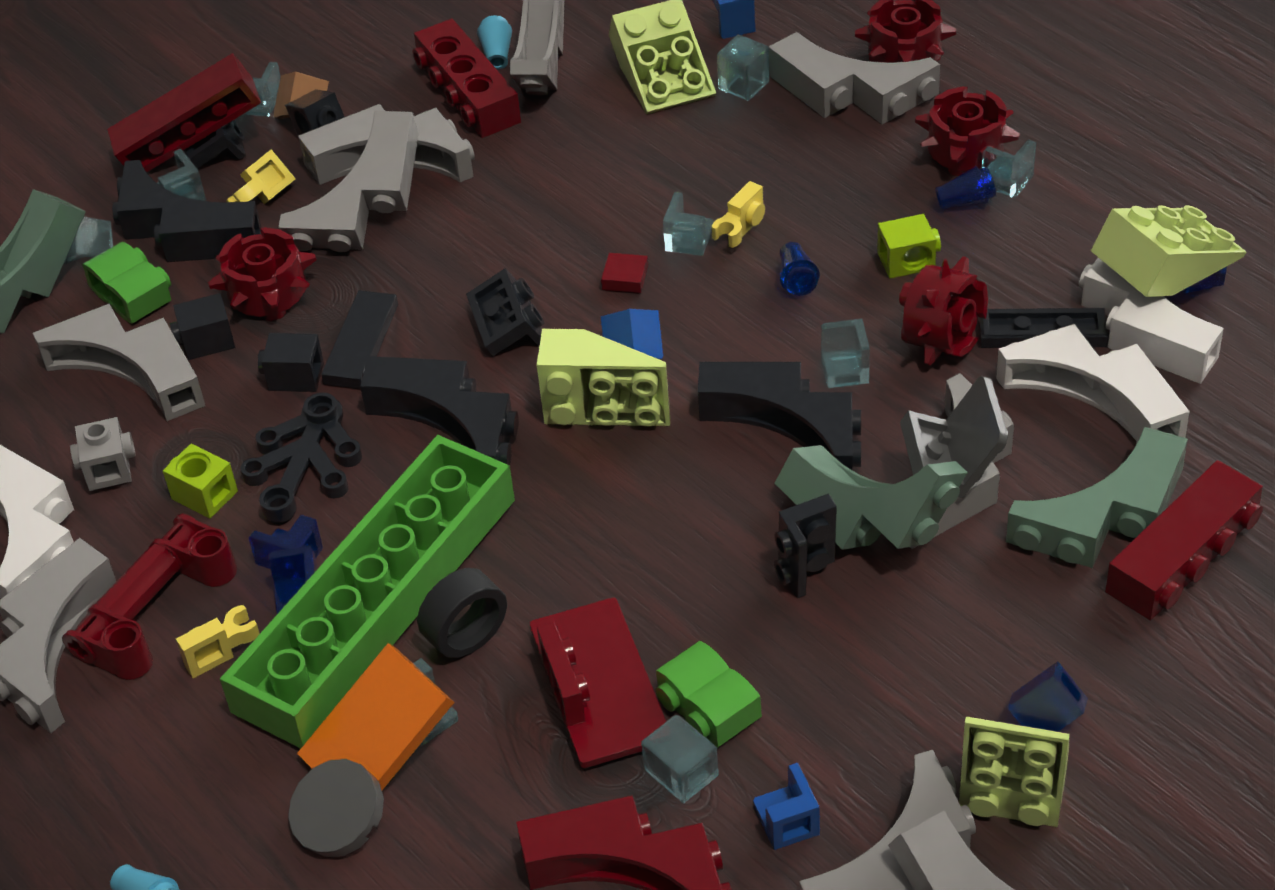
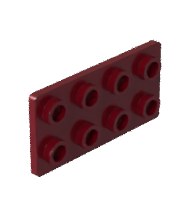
(598, 681)

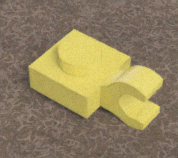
(263, 179)
(743, 213)
(212, 642)

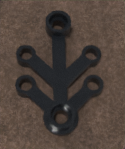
(319, 415)

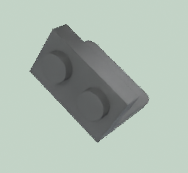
(968, 436)

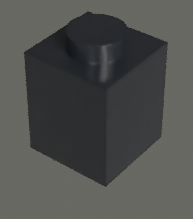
(202, 326)
(291, 362)

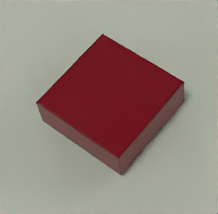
(624, 272)

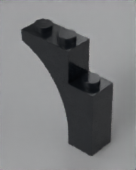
(179, 224)
(443, 398)
(780, 401)

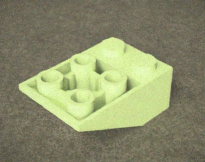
(660, 56)
(1164, 248)
(599, 381)
(1013, 771)

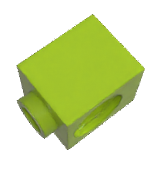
(907, 245)
(200, 480)

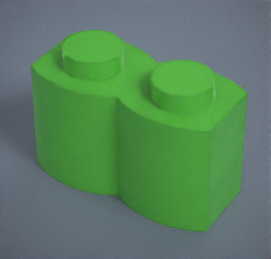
(128, 281)
(708, 693)

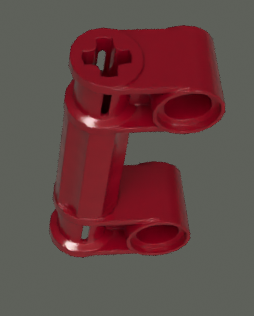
(109, 634)

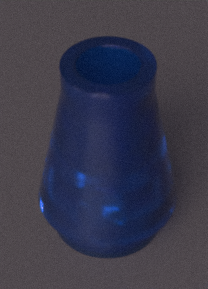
(967, 189)
(797, 270)

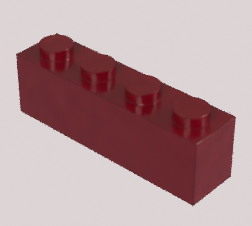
(185, 114)
(1184, 540)

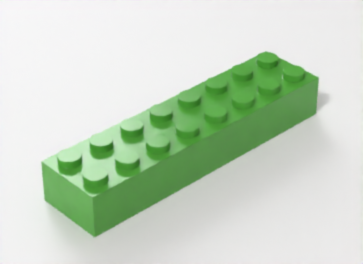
(367, 590)

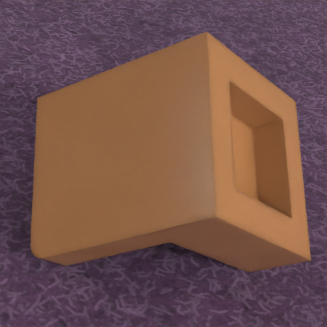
(293, 87)

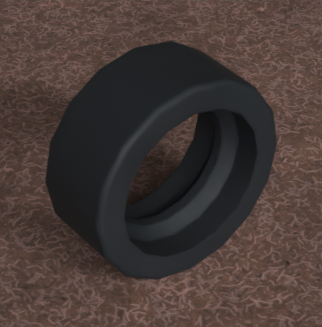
(449, 599)

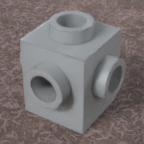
(103, 453)

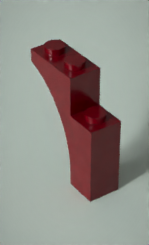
(618, 847)

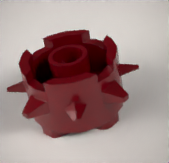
(905, 31)
(964, 126)
(262, 273)
(943, 309)

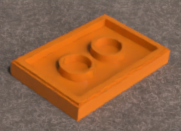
(380, 718)

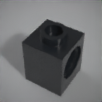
(314, 110)

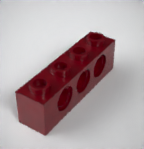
(466, 78)

